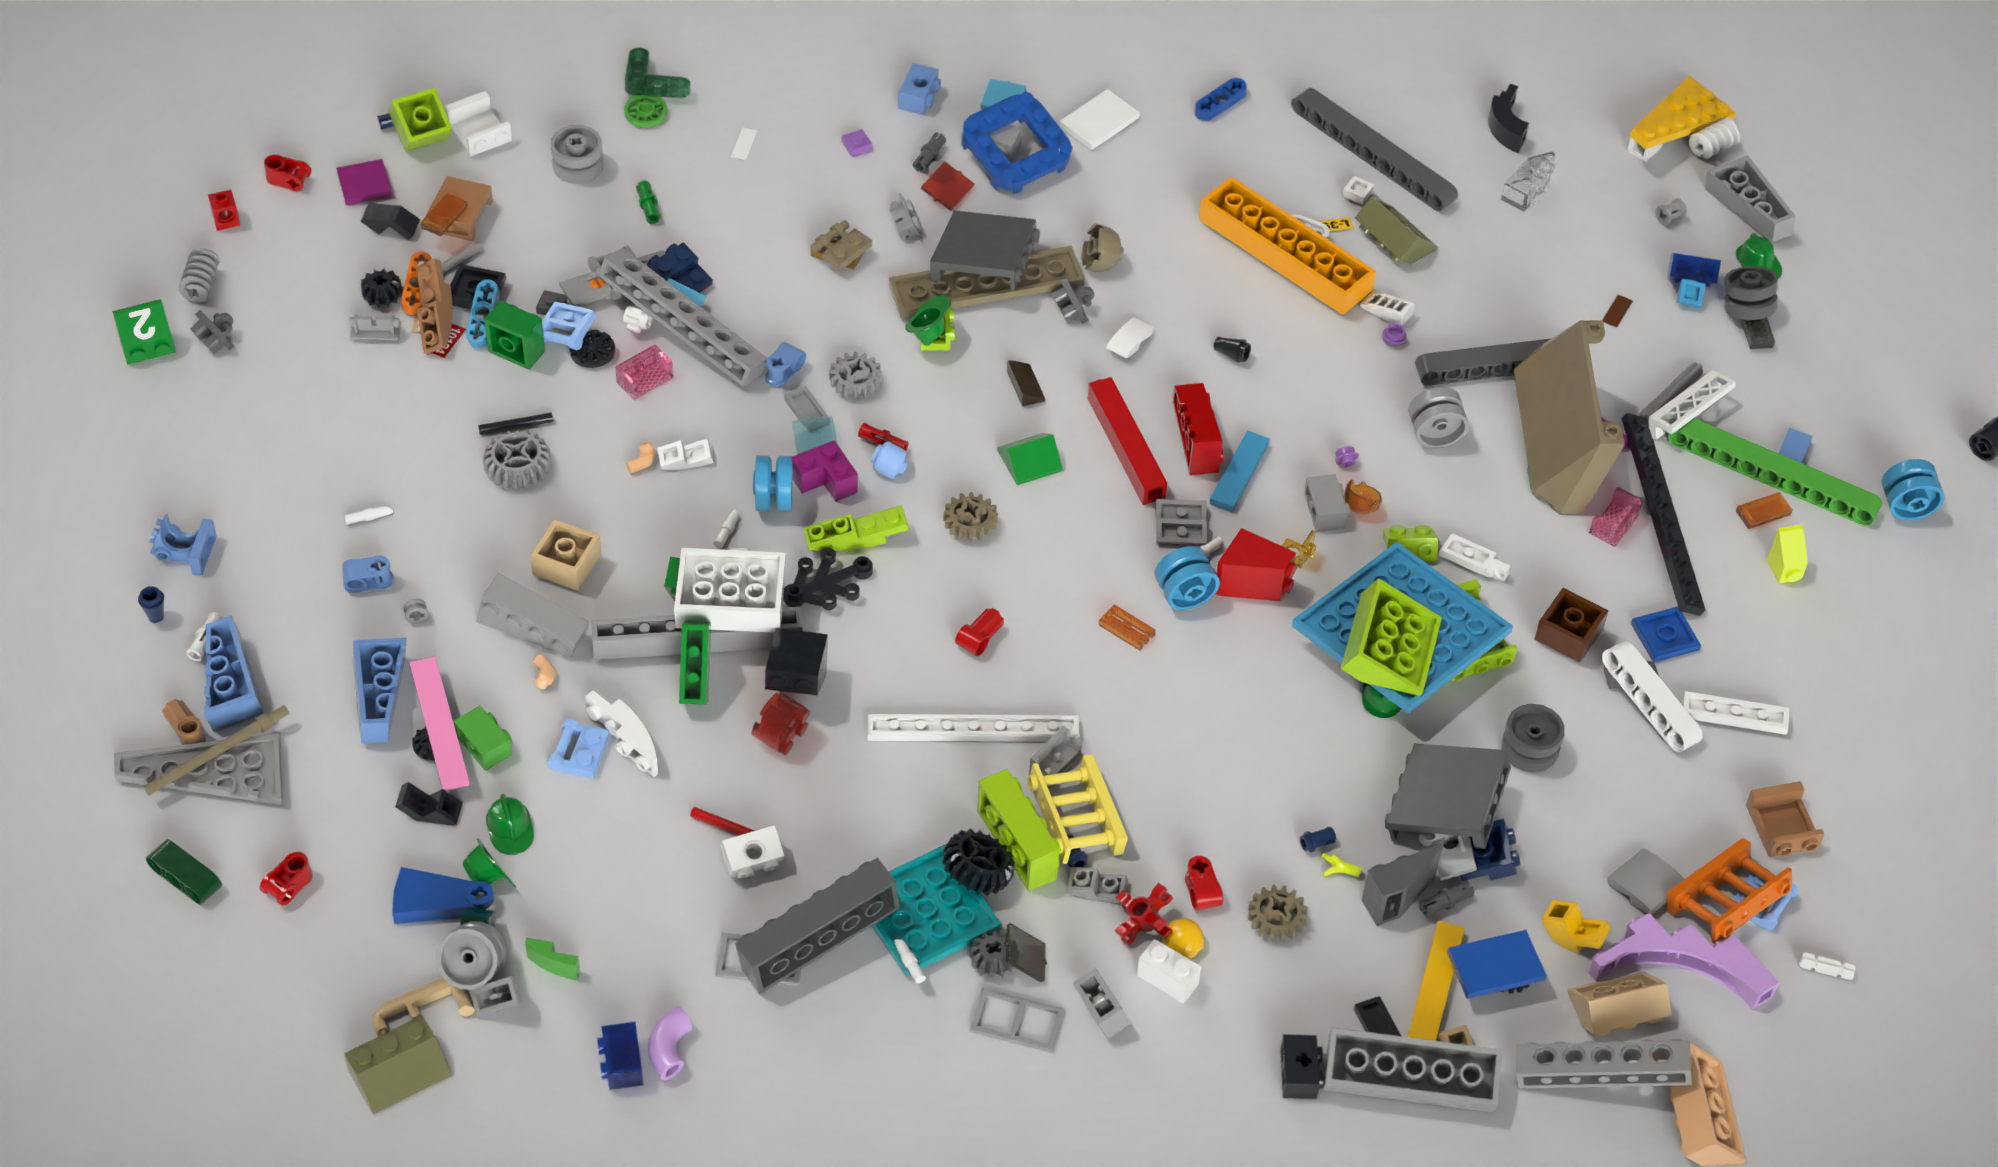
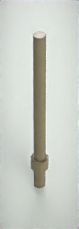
(261, 724)

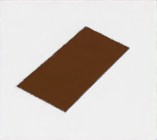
(1617, 310)

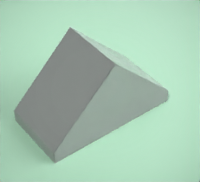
(495, 996)

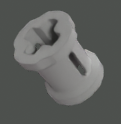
(1671, 211)

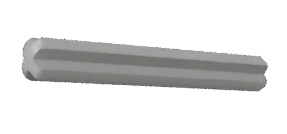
(1684, 380)

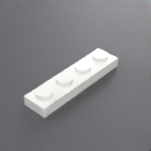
(1736, 712)

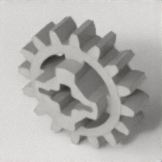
(855, 375)

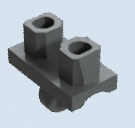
(1081, 297)
(221, 323)

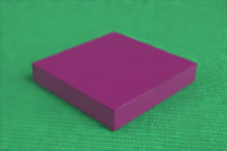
(364, 182)

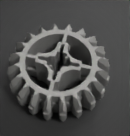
(517, 467)

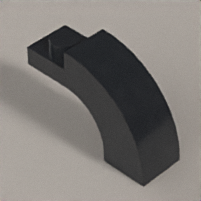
(1503, 124)

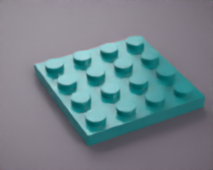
(934, 912)

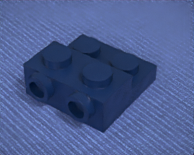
(681, 266)
(1498, 857)

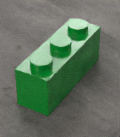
(695, 663)

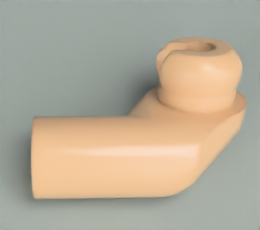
(644, 460)
(546, 674)

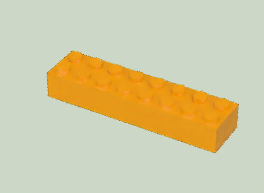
(1287, 245)

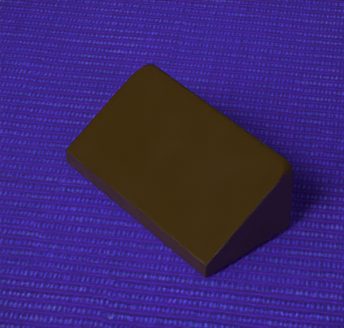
(1024, 383)

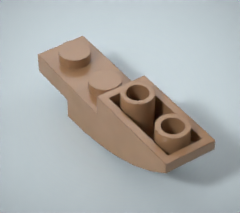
(436, 308)

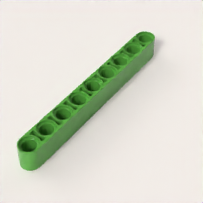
(1778, 471)

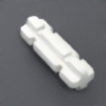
(1827, 966)

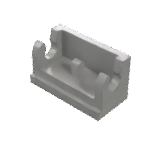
(1057, 754)

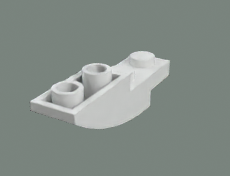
(630, 732)

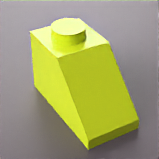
(1788, 554)

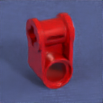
(285, 172)
(285, 882)
(1202, 884)

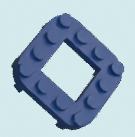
(1024, 109)

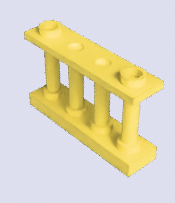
(1095, 794)

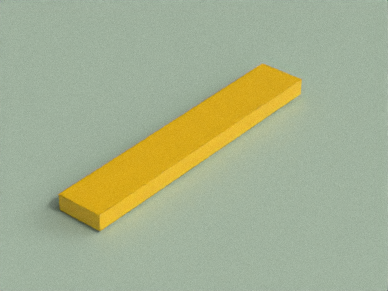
(1435, 983)

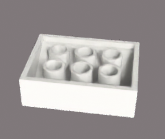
(730, 589)

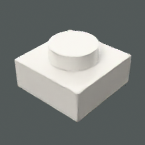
(1358, 190)

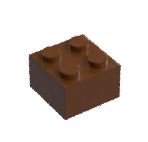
(1571, 625)

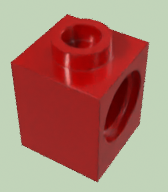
(224, 210)

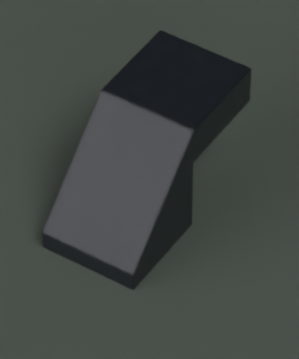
(381, 216)
(434, 808)

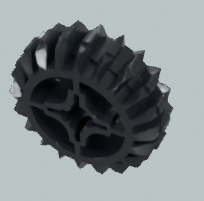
(978, 862)

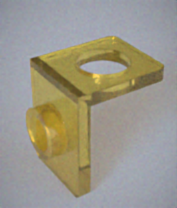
(1306, 549)

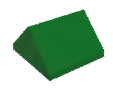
(1031, 457)

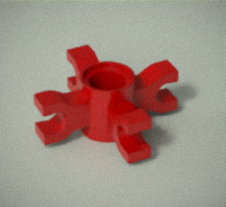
(1144, 914)

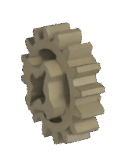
(970, 516)
(1277, 914)

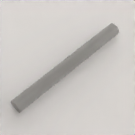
(455, 260)

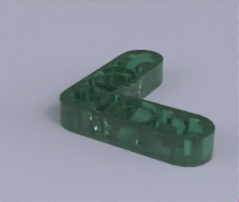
(644, 85)

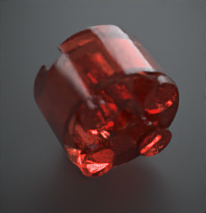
(781, 722)

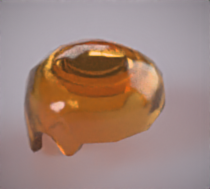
(1362, 498)

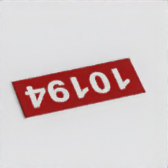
(455, 334)

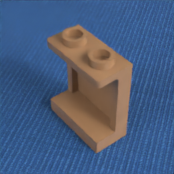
(477, 197)
(1783, 819)

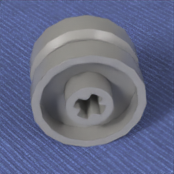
(577, 154)
(1438, 417)
(459, 966)

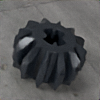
(381, 288)

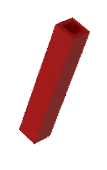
(1127, 440)

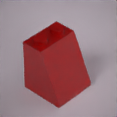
(1255, 568)

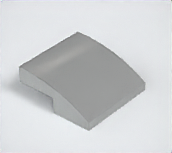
(1181, 522)
(1645, 880)

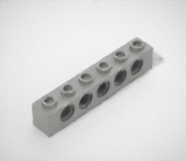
(1615, 1073)

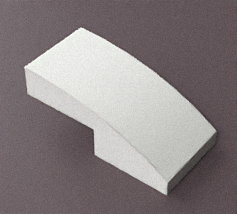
(1129, 337)
(677, 456)

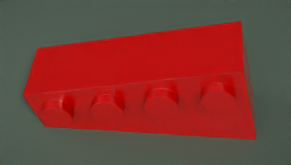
(1198, 429)

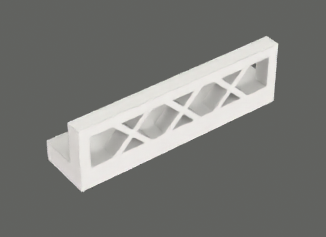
(1689, 403)

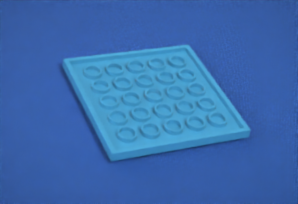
(1464, 634)

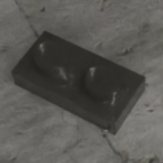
(1758, 333)

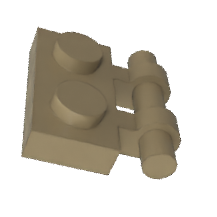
(844, 251)

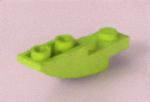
(851, 534)

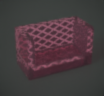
(644, 372)
(1617, 517)

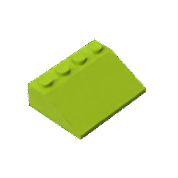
(1391, 640)

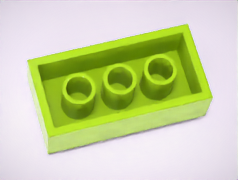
(1016, 824)

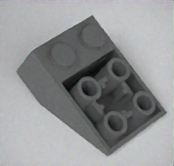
(1396, 885)

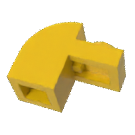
(1571, 930)

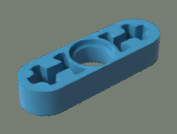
(479, 303)

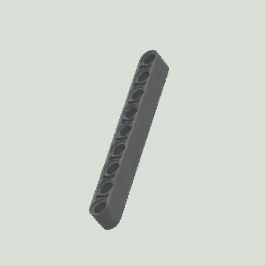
(1374, 149)

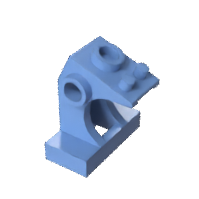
(199, 543)

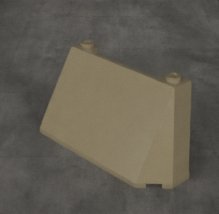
(1562, 420)

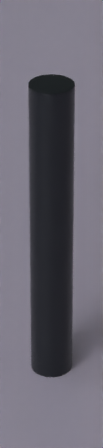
(515, 423)

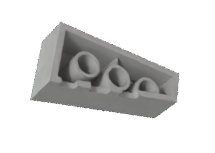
(1751, 197)

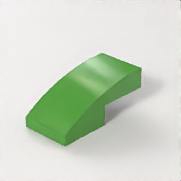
(544, 955)

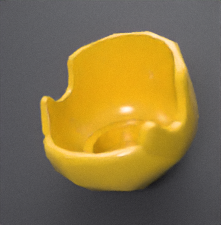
(1186, 937)

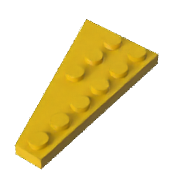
(1681, 114)

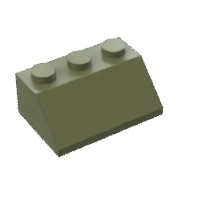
(1394, 232)
(397, 1064)

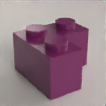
(826, 467)

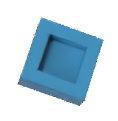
(1690, 293)

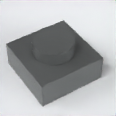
(547, 300)

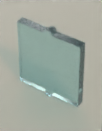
(813, 433)

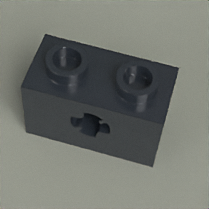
(1300, 1066)

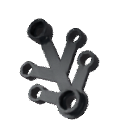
(798, 593)

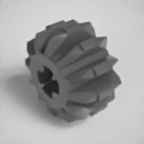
(990, 955)

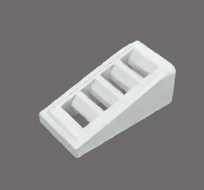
(1400, 309)

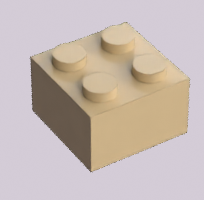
(566, 555)

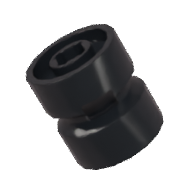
(1985, 441)

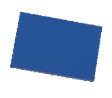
(1496, 964)

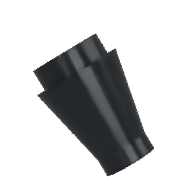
(1235, 349)

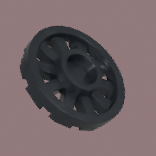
(594, 349)

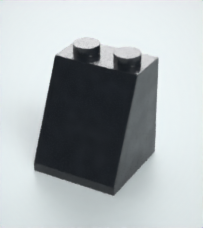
(797, 662)

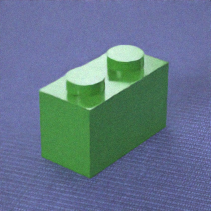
(483, 737)

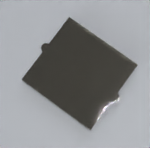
(1025, 952)

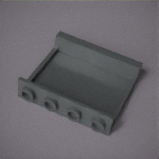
(985, 246)
(1449, 792)

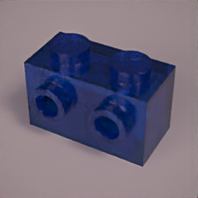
(1693, 268)
(622, 1055)

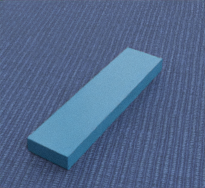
(1239, 471)

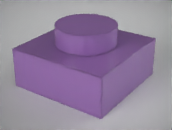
(857, 143)

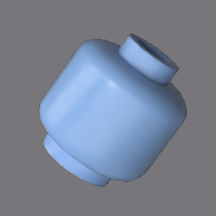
(889, 460)

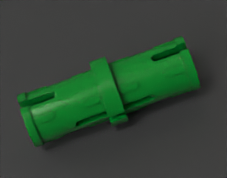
(648, 202)

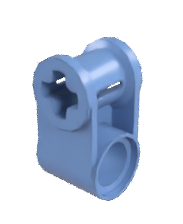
(784, 364)
(364, 574)

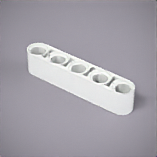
(1652, 696)

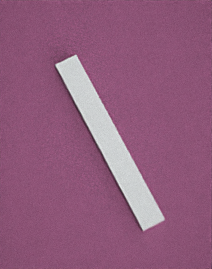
(969, 727)

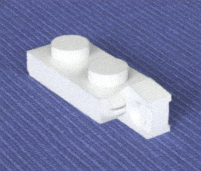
(1474, 557)

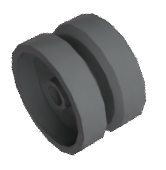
(1751, 293)
(1533, 737)

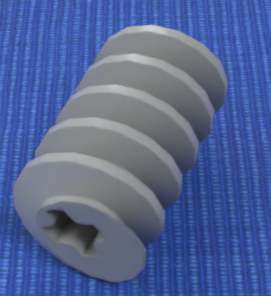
(198, 275)

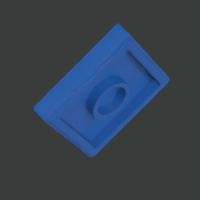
(1665, 634)

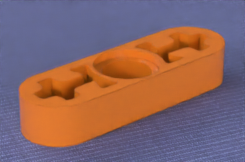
(408, 289)

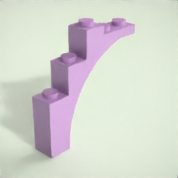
(1687, 948)

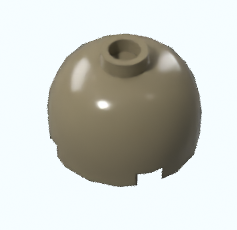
(1102, 249)

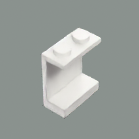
(476, 124)

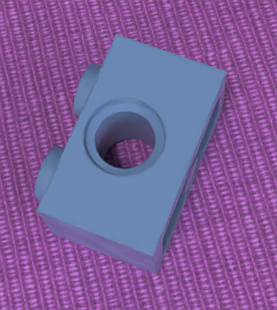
(919, 89)

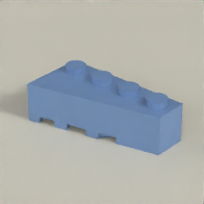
(377, 677)
(229, 680)

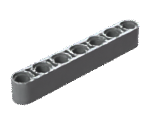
(1473, 362)

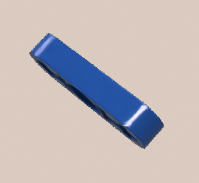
(1217, 107)

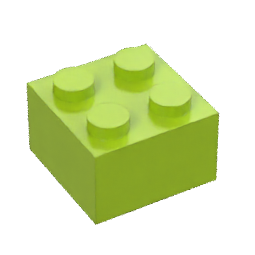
(420, 119)

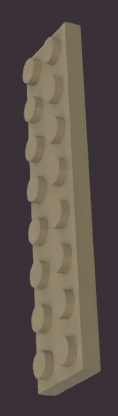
(966, 289)

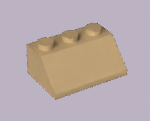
(1620, 1002)

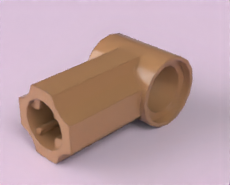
(183, 722)

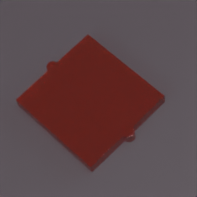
(947, 186)

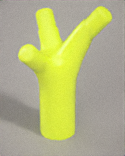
(1340, 866)

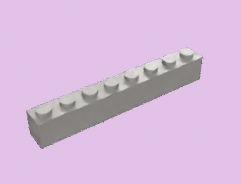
(659, 636)

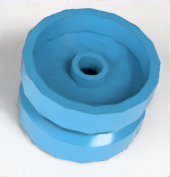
(773, 483)
(1912, 489)
(1187, 578)

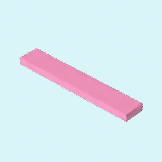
(439, 723)

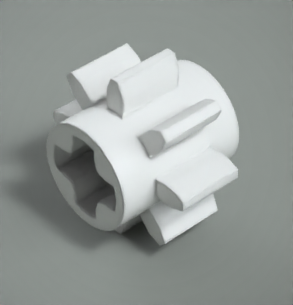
(637, 319)

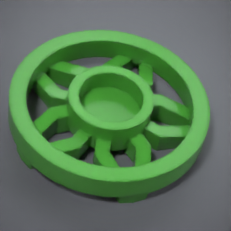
(645, 110)

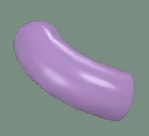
(663, 1042)

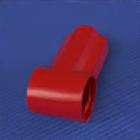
(976, 636)

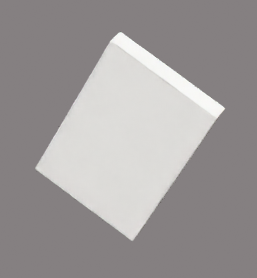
(1099, 119)

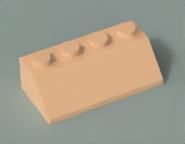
(1707, 1114)

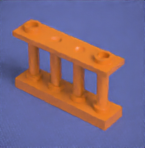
(1721, 870)

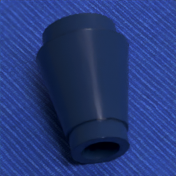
(152, 603)

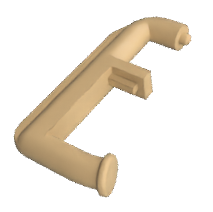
(420, 997)

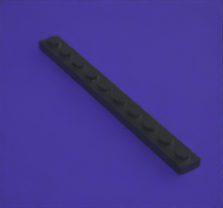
(1663, 515)

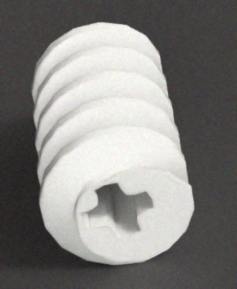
(1714, 138)

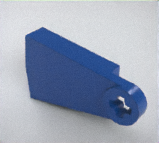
(434, 896)

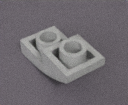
(1095, 886)

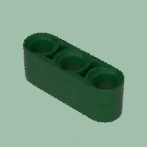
(183, 871)

